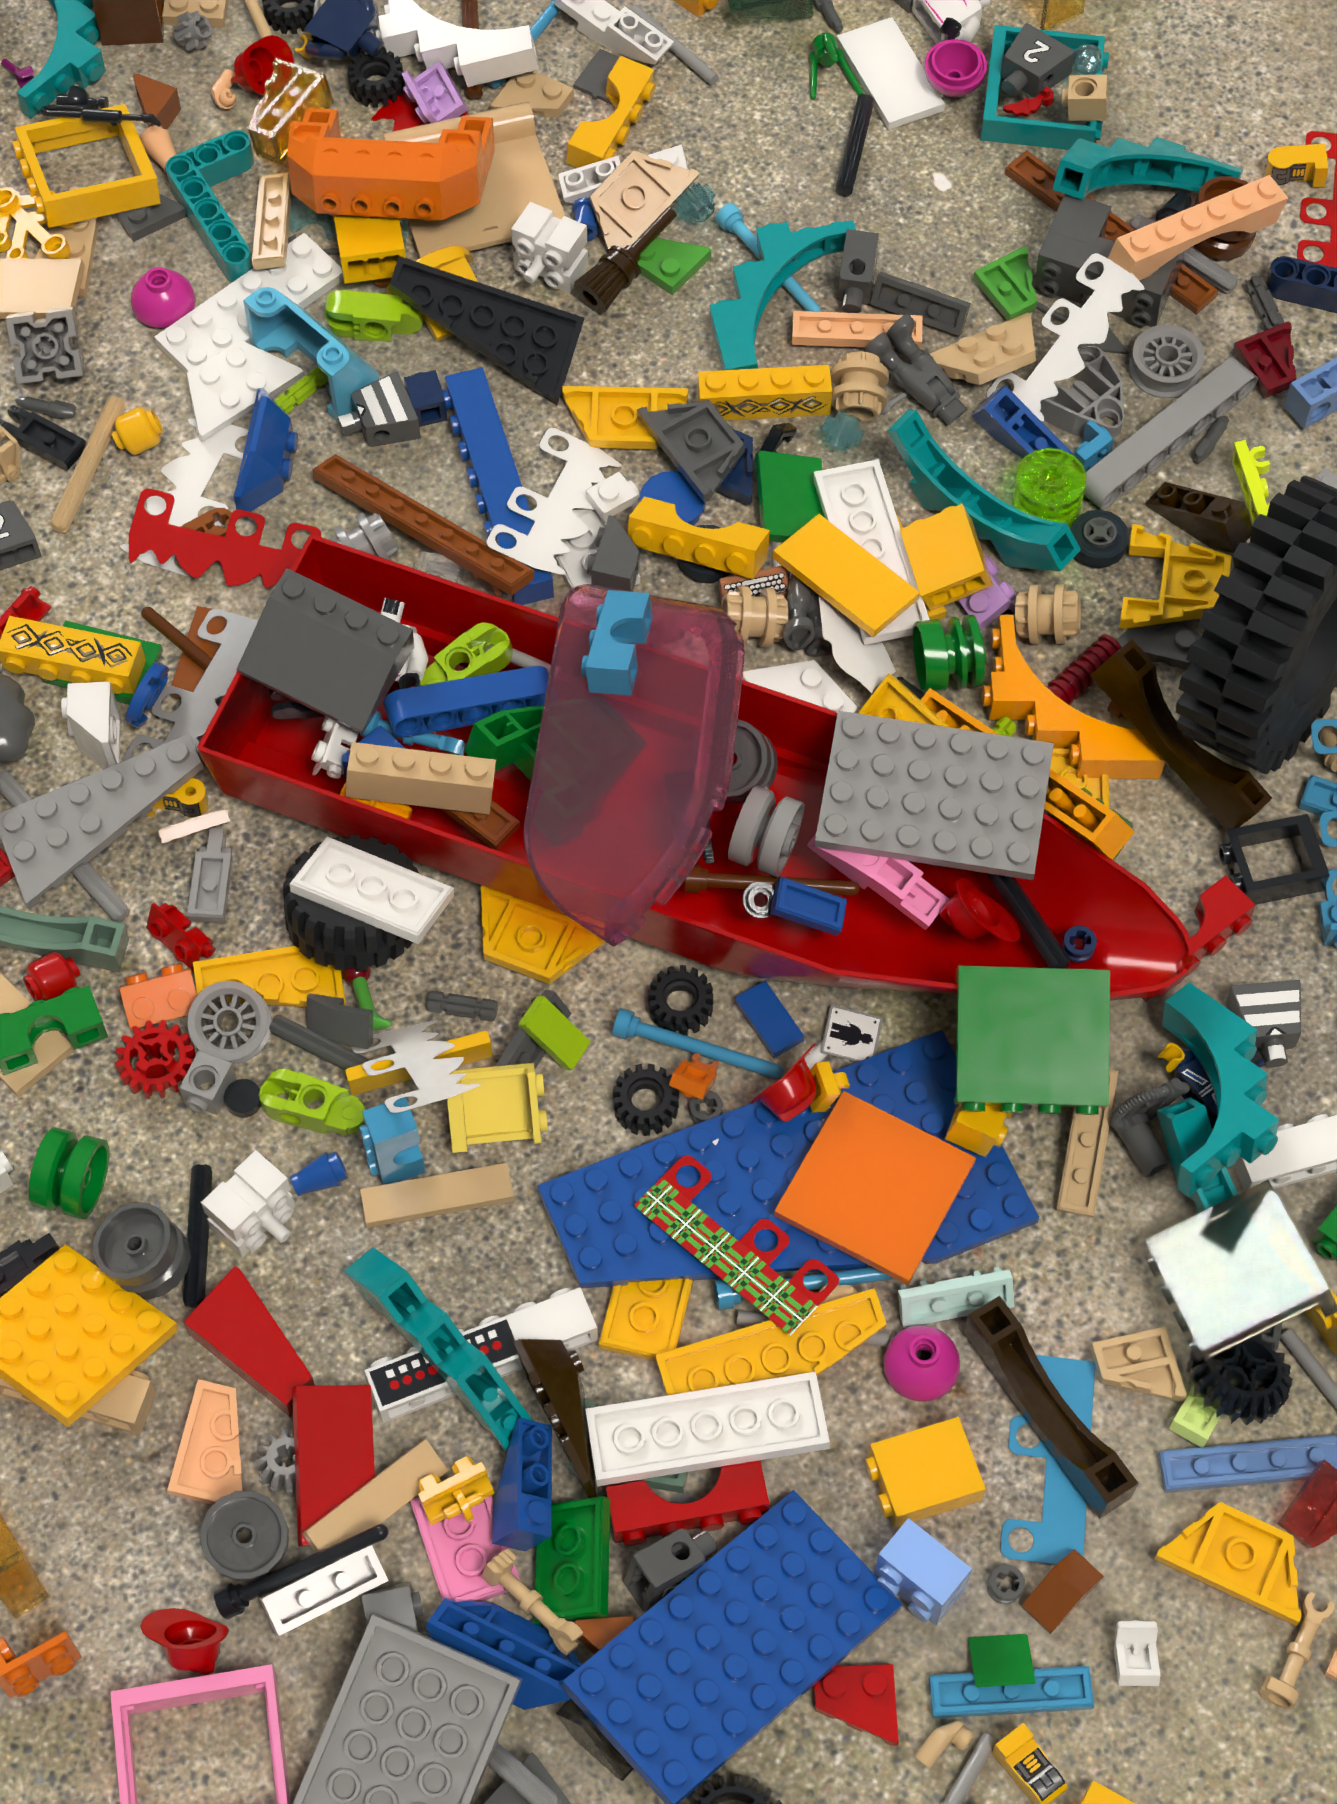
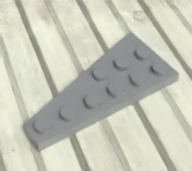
(81, 819)

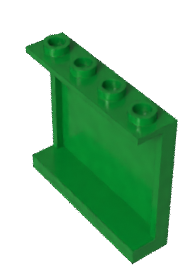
(1032, 1039)

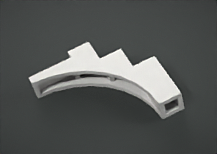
(474, 53)

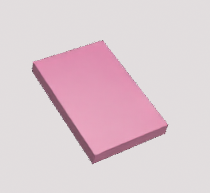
(461, 1551)

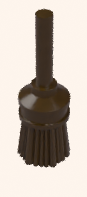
(618, 268)

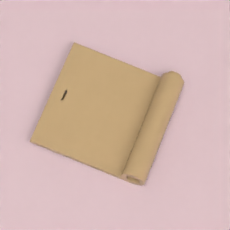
(513, 181)

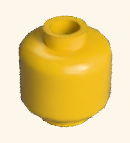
(137, 430)

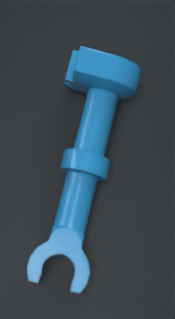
(439, 742)

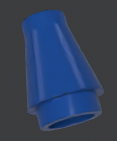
(320, 1174)

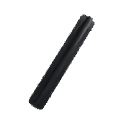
(854, 145)
(1031, 921)
(197, 1236)

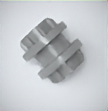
(370, 536)

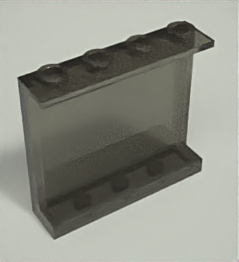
(1236, 1271)

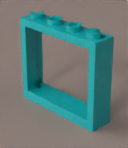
(1028, 131)

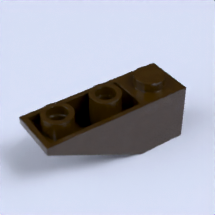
(1203, 515)

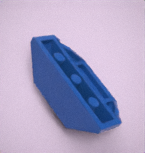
(266, 454)
(508, 1644)

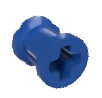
(585, 214)

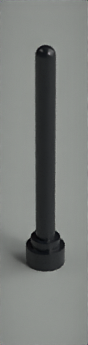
(234, 1598)

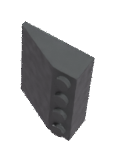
(326, 651)

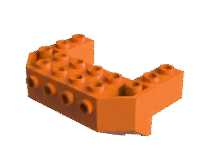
(388, 176)

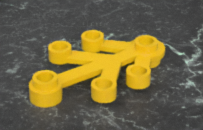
(12, 205)

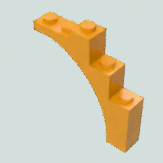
(1093, 744)

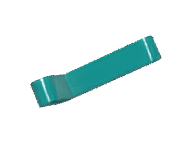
(190, 180)

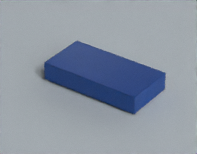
(808, 906)
(769, 1019)

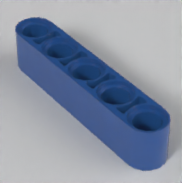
(463, 700)

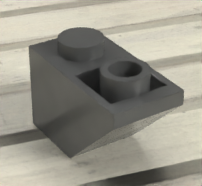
(616, 559)

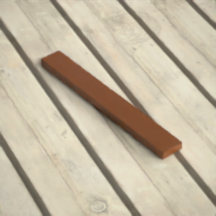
(1039, 180)
(423, 524)

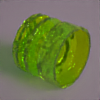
(1050, 485)

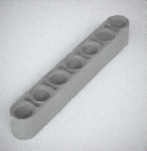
(1168, 432)

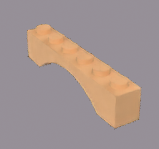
(1241, 209)

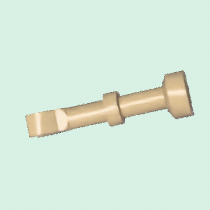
(562, 1631)
(1282, 1690)

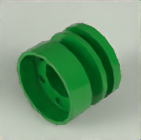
(955, 653)

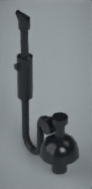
(80, 105)

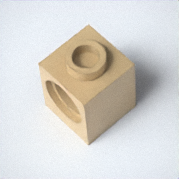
(1086, 97)

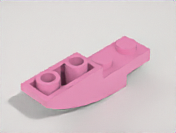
(890, 878)

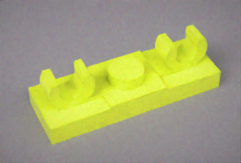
(1248, 472)

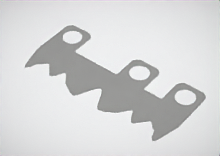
(199, 706)

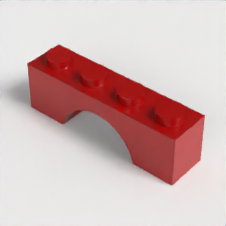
(1220, 913)
(642, 1514)

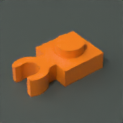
(694, 1078)

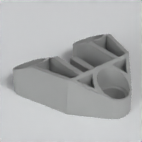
(1092, 396)

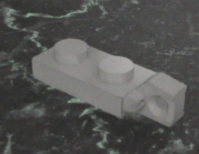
(211, 880)

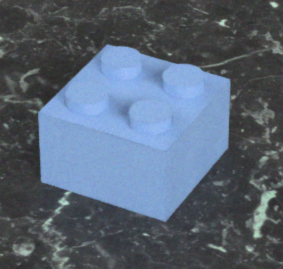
(921, 1572)

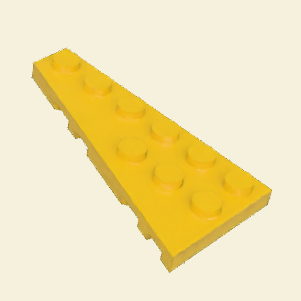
(769, 1352)

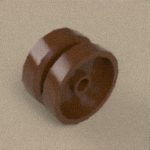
(1228, 244)

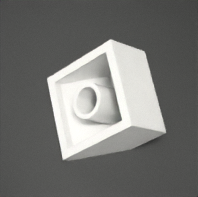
(94, 721)

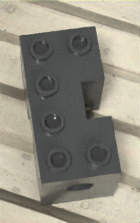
(1076, 235)

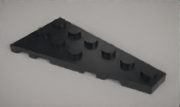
(510, 330)

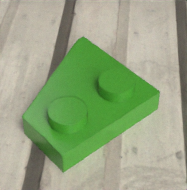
(672, 262)
(1009, 284)

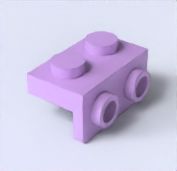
(434, 94)
(992, 601)

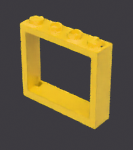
(92, 200)

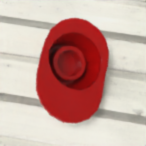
(256, 62)
(976, 914)
(791, 1092)
(186, 1637)

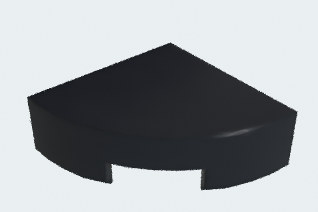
(777, 435)

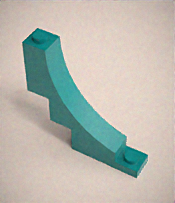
(439, 1341)

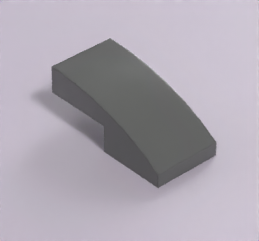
(339, 1022)

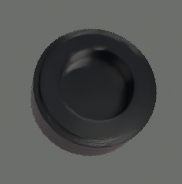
(242, 1098)

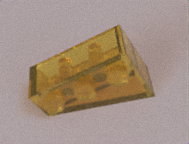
(285, 100)

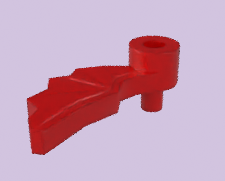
(1028, 106)

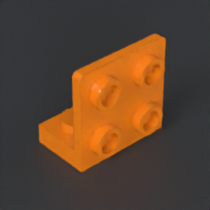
(22, 1674)

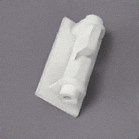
(330, 751)

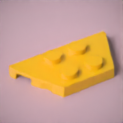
(610, 413)
(532, 937)
(1239, 1559)

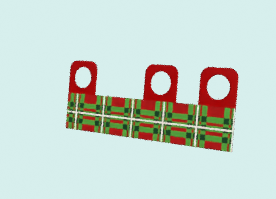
(734, 1261)

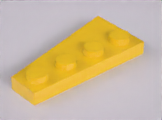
(277, 975)

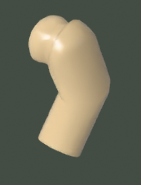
(940, 1739)

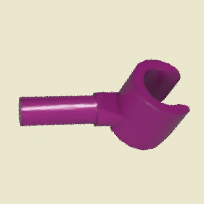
(22, 75)

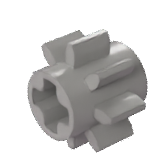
(192, 30)

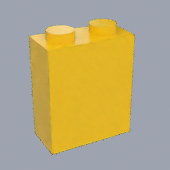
(368, 246)
(946, 557)
(925, 1472)

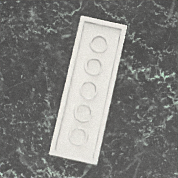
(223, 317)
(861, 507)
(707, 1429)

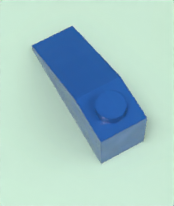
(1014, 424)

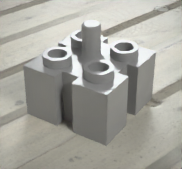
(45, 345)

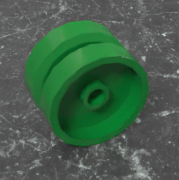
(68, 1173)

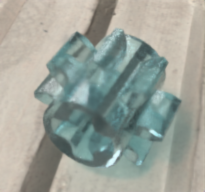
(696, 203)
(843, 430)

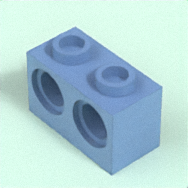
(1313, 395)

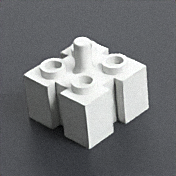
(549, 248)
(249, 1205)

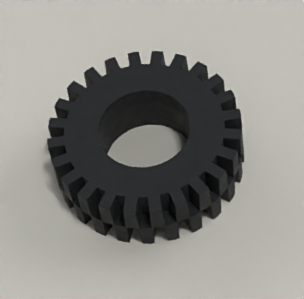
(1270, 636)

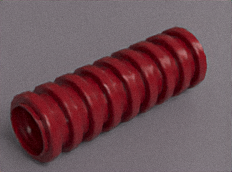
(1077, 676)

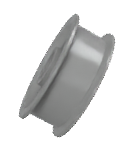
(1166, 361)
(221, 991)

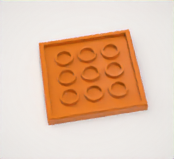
(875, 1187)

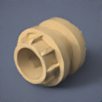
(860, 385)
(1048, 614)
(757, 616)

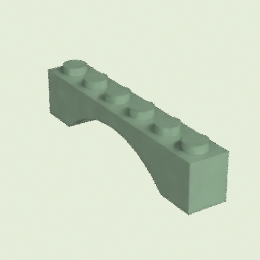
(84, 939)

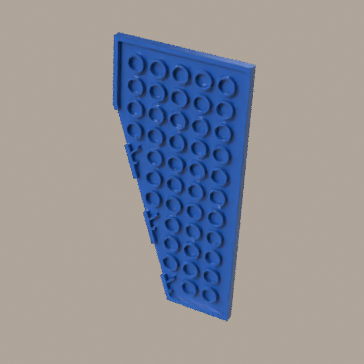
(751, 1170)

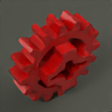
(153, 1044)

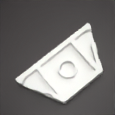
(228, 384)
(803, 681)

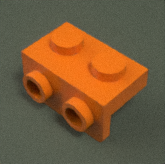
(158, 997)

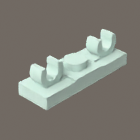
(953, 1297)

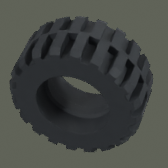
(333, 935)

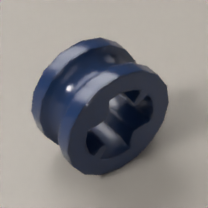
(1087, 936)

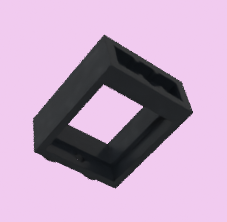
(1307, 850)

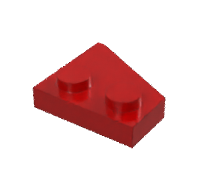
(861, 1698)

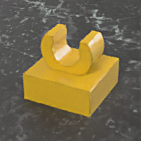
(827, 1086)

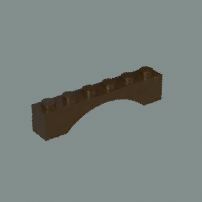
(1133, 686)
(1082, 1455)

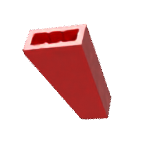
(247, 1340)

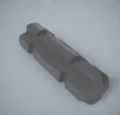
(1264, 302)
(462, 1005)

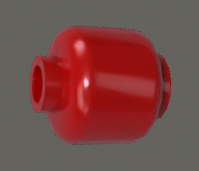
(50, 976)

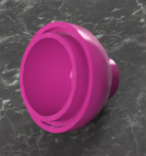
(955, 67)
(162, 297)
(921, 1378)

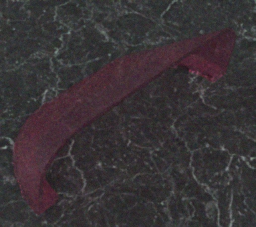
(634, 777)

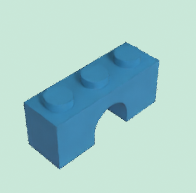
(611, 659)
(391, 1143)

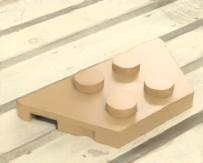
(637, 196)
(990, 352)

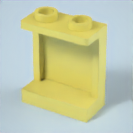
(498, 1108)

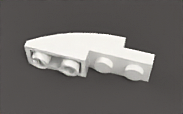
(617, 30)
(586, 179)

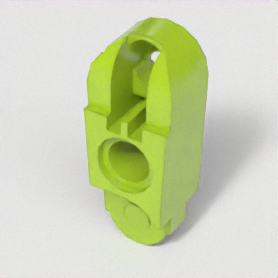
(370, 315)
(471, 649)
(338, 1114)

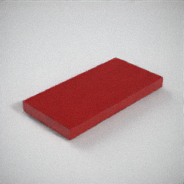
(330, 1448)

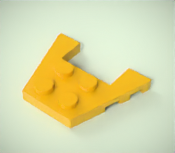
(1186, 580)

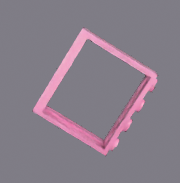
(194, 1691)

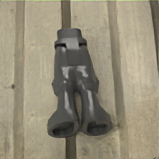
(921, 377)
(805, 620)

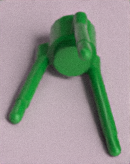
(828, 53)

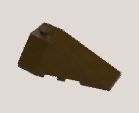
(561, 1394)

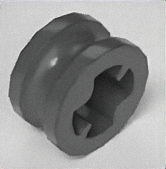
(710, 1099)
(1009, 1596)

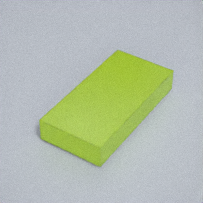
(554, 1033)

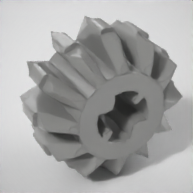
(271, 1466)

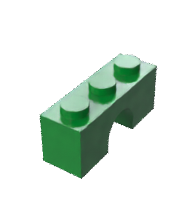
(70, 1013)

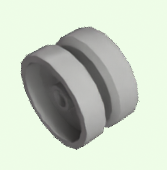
(766, 831)

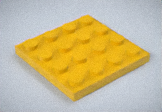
(74, 1334)

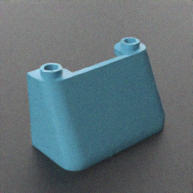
(285, 326)

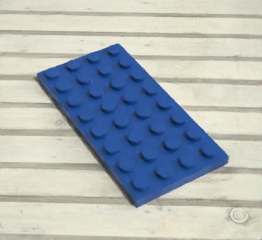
(731, 1648)

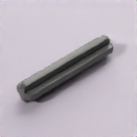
(315, 1043)

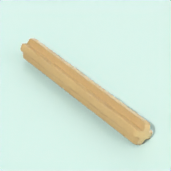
(87, 465)

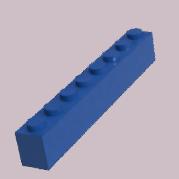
(491, 468)

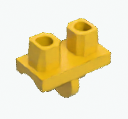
(456, 1493)

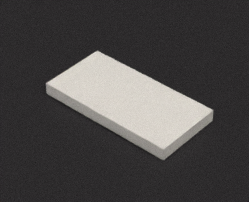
(890, 73)
(372, 890)

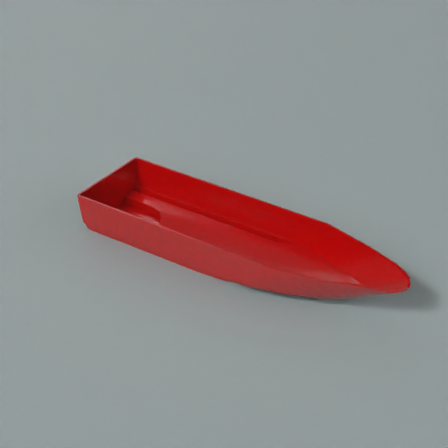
(879, 945)

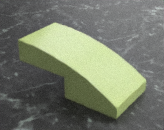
(1194, 1421)

